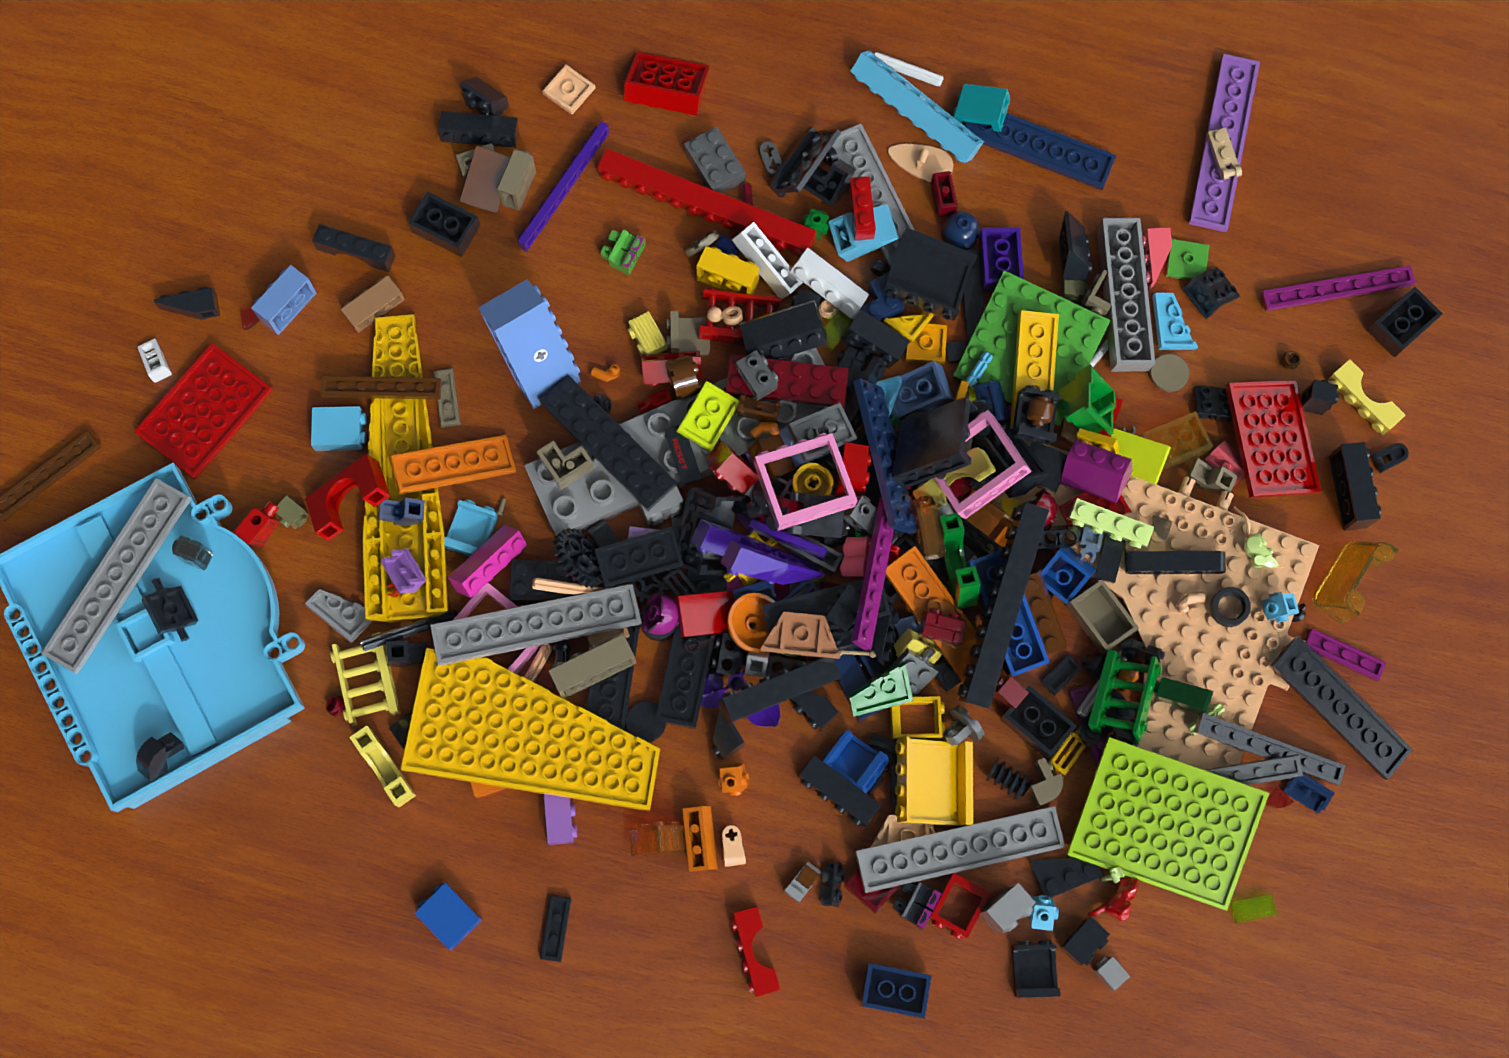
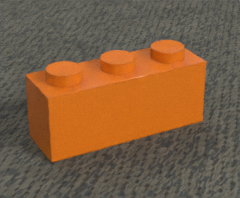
(700, 838)

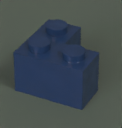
(882, 305)

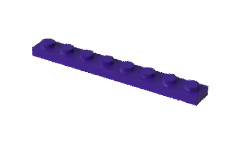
(566, 182)

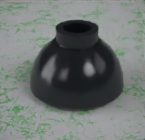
(1094, 665)

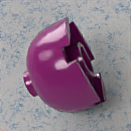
(661, 616)

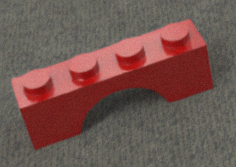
(762, 978)

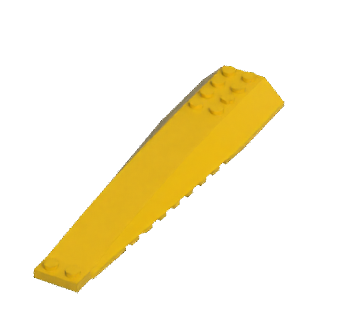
(394, 429)

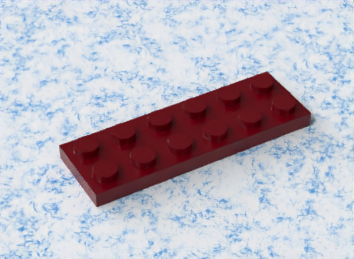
(796, 383)

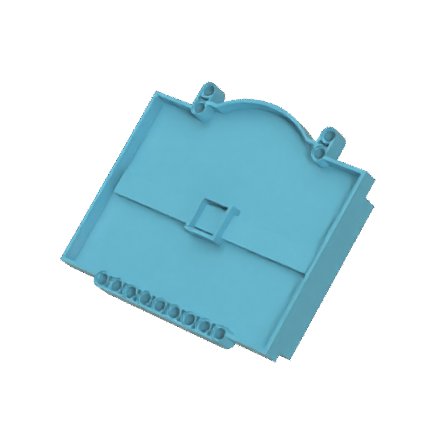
(137, 684)

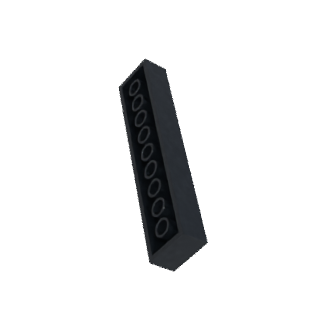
(1003, 605)

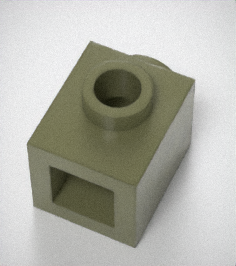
(1073, 290)
(291, 513)

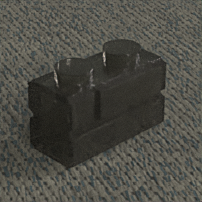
(192, 552)

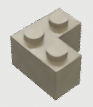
(565, 469)

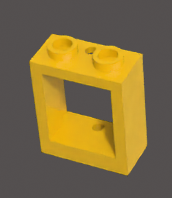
(939, 726)

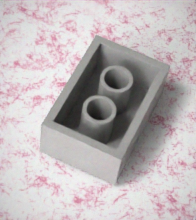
(1007, 908)

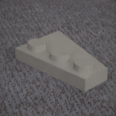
(340, 614)

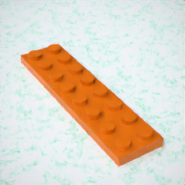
(923, 590)

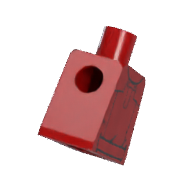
(258, 525)

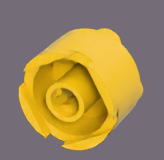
(813, 474)

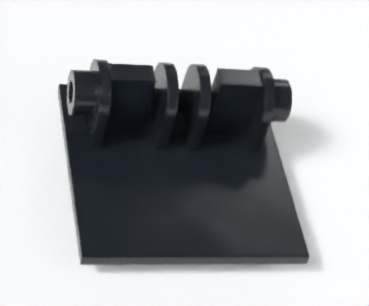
(1212, 402)

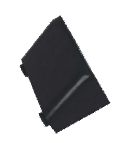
(714, 507)

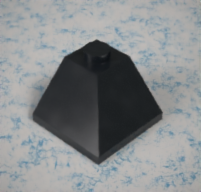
(726, 738)

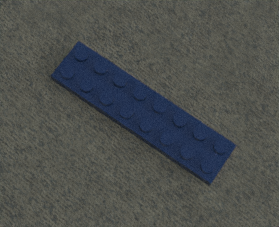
(1048, 150)
(883, 450)

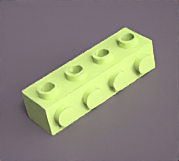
(1107, 521)

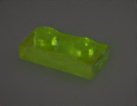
(1253, 908)

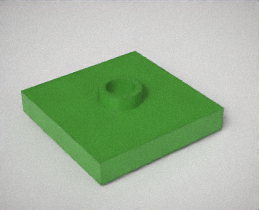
(1187, 260)

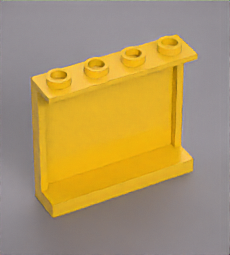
(934, 782)

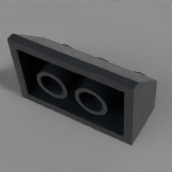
(1074, 249)

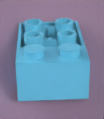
(844, 238)

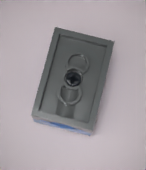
(825, 421)

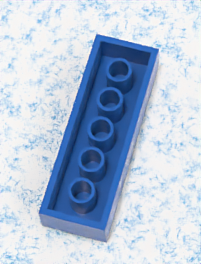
(1025, 646)

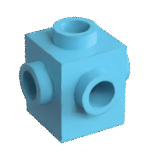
(1280, 606)
(1044, 913)

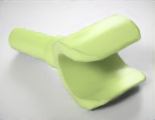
(1115, 874)

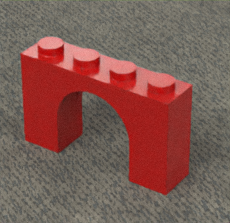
(325, 501)

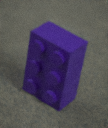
(999, 252)

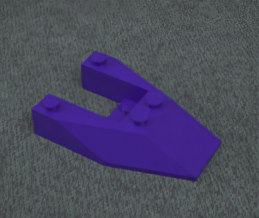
(751, 556)

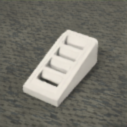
(158, 371)

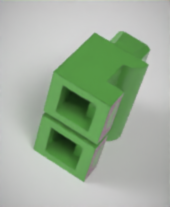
(625, 252)

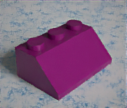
(1096, 471)

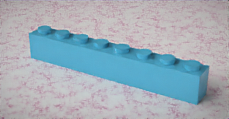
(916, 106)

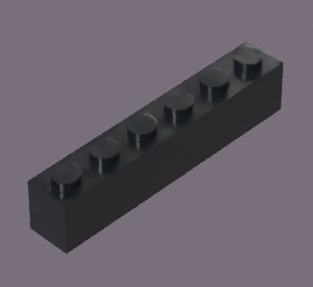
(779, 689)

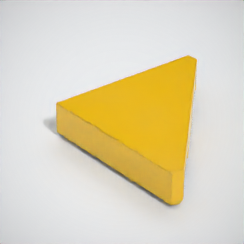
(910, 325)

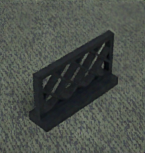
(803, 160)

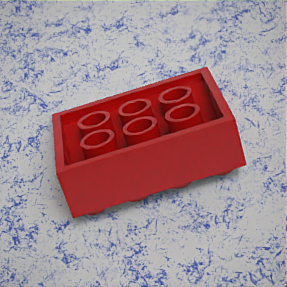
(666, 83)

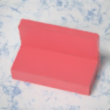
(1227, 457)

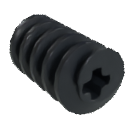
(1008, 779)

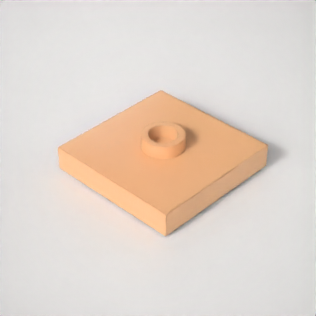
(568, 89)

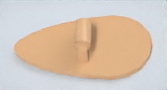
(921, 160)

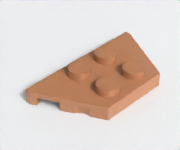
(801, 636)

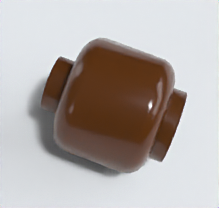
(1040, 411)

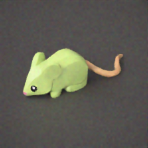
(1256, 547)

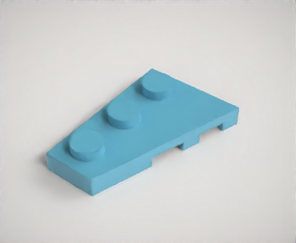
(1170, 326)

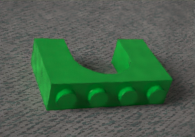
(962, 579)

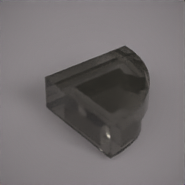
(1161, 527)

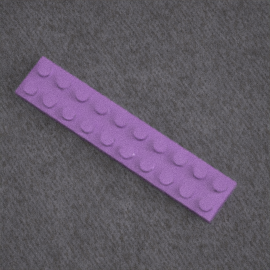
(1231, 111)

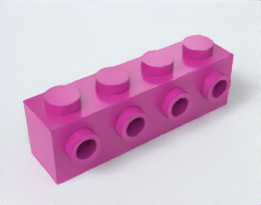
(487, 561)

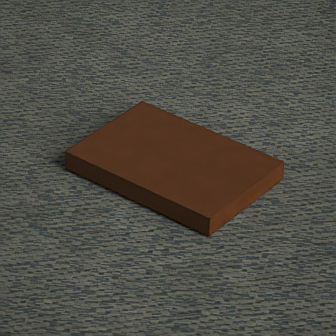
(484, 179)

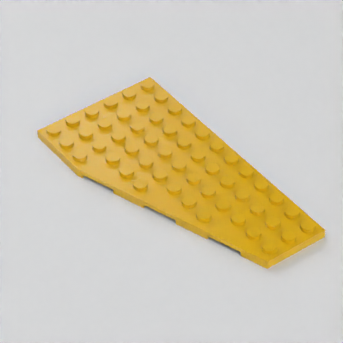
(511, 733)

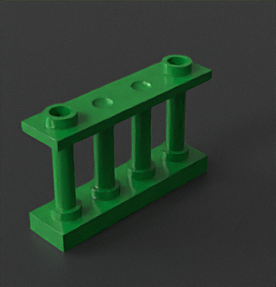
(1109, 681)

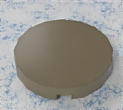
(700, 243)
(1169, 373)

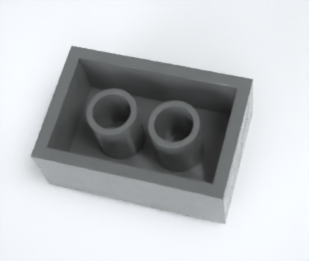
(714, 161)

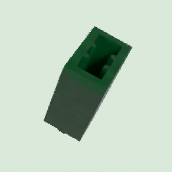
(1183, 695)

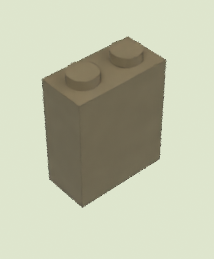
(517, 179)

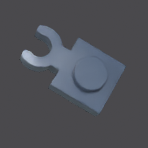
(1090, 542)

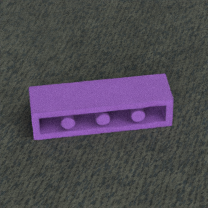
(559, 820)

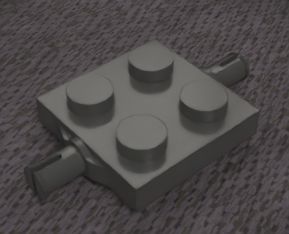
(918, 667)

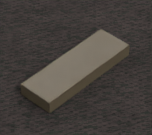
(448, 401)

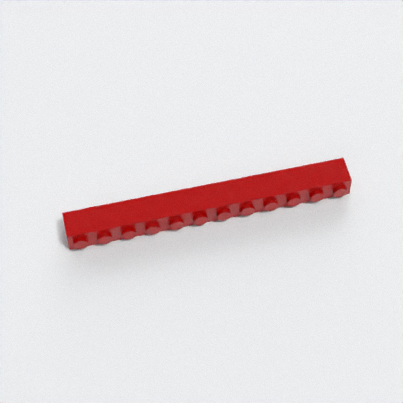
(704, 202)

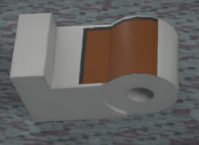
(803, 882)

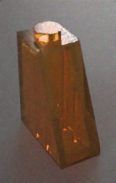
(929, 528)

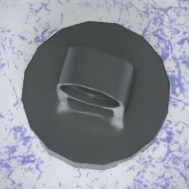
(963, 726)

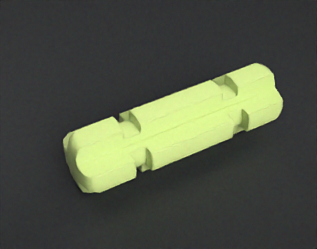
(1216, 710)

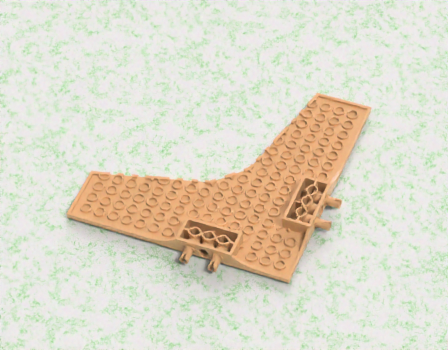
(1196, 647)

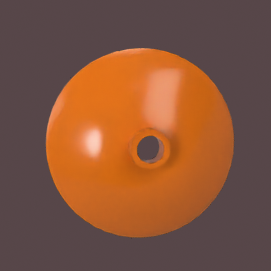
(749, 610)

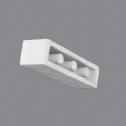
(772, 265)
(829, 283)

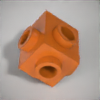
(733, 779)

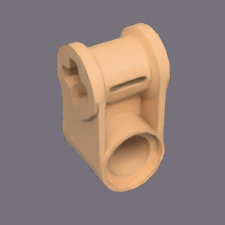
(733, 850)

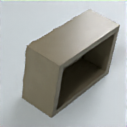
(1102, 617)

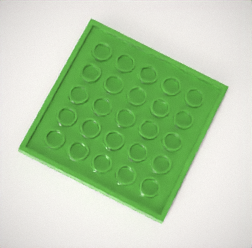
(997, 334)

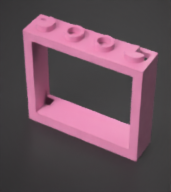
(999, 483)
(814, 512)
(489, 590)

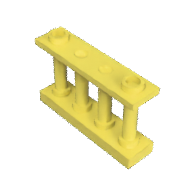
(385, 684)

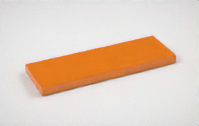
(452, 464)

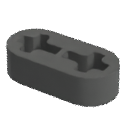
(775, 158)

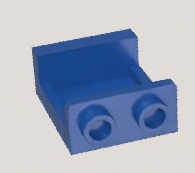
(856, 761)
(447, 916)

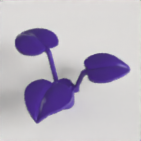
(715, 688)

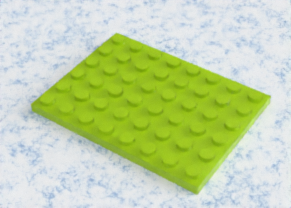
(1167, 823)

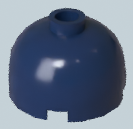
(961, 230)

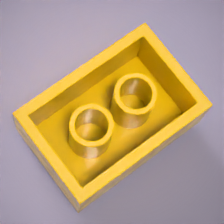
(727, 272)

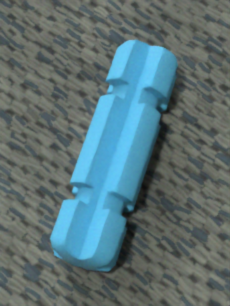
(979, 368)

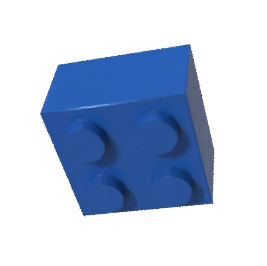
(1067, 574)

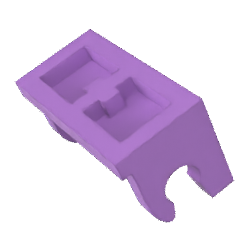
(404, 571)

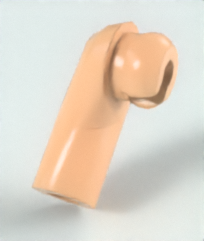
(1188, 599)

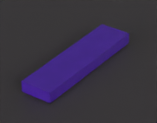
(788, 539)

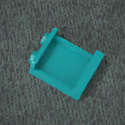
(982, 105)

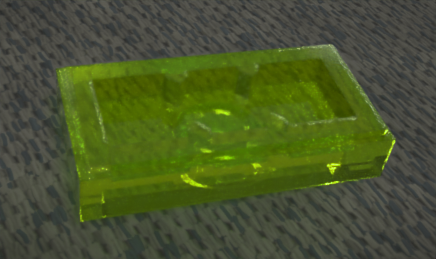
(836, 328)

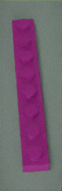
(1337, 288)
(873, 580)

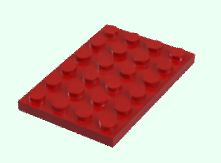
(203, 411)
(1273, 438)

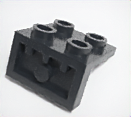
(1211, 291)

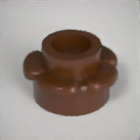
(1291, 355)

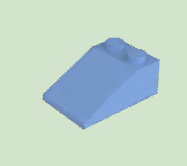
(922, 390)

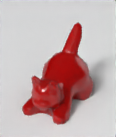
(1119, 903)

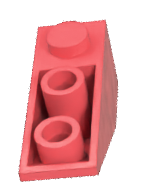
(1157, 247)

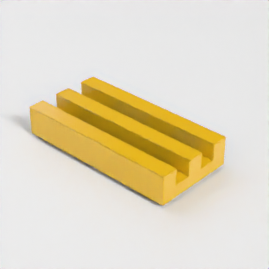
(1057, 767)

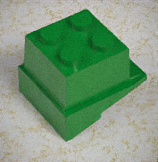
(1089, 401)

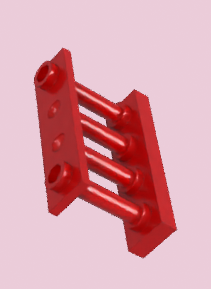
(728, 333)

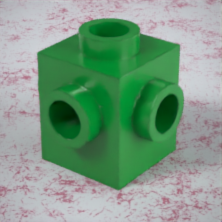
(817, 221)

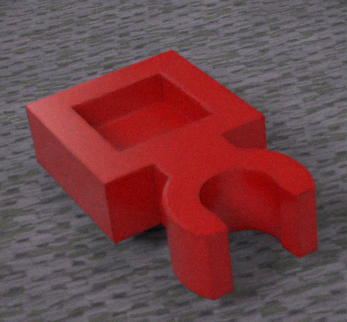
(655, 401)

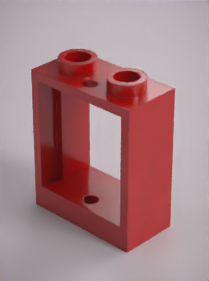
(969, 887)

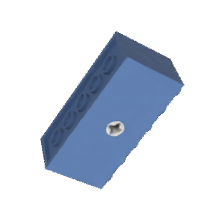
(529, 340)

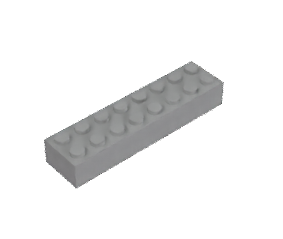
(1127, 290)

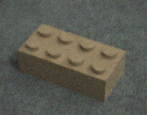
(592, 666)

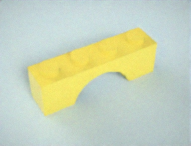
(1381, 415)
(979, 469)
(383, 766)

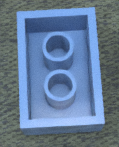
(283, 299)

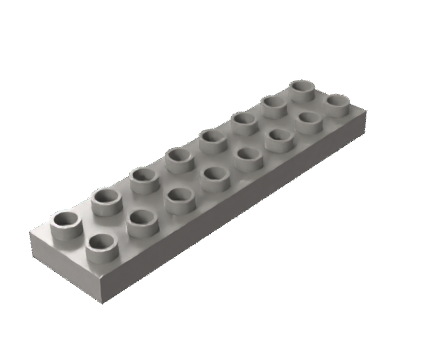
(602, 497)

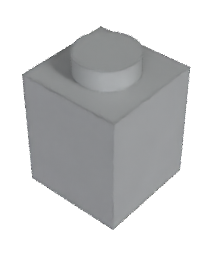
(757, 664)
(1111, 972)

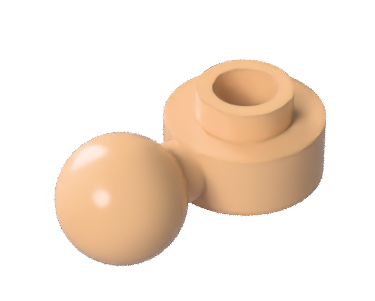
(730, 316)

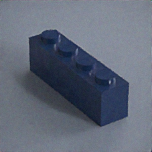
(852, 678)

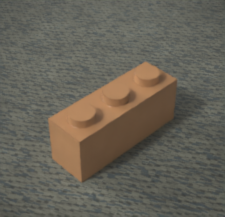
(372, 303)

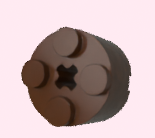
(684, 377)

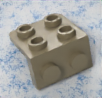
(1094, 303)
(685, 335)

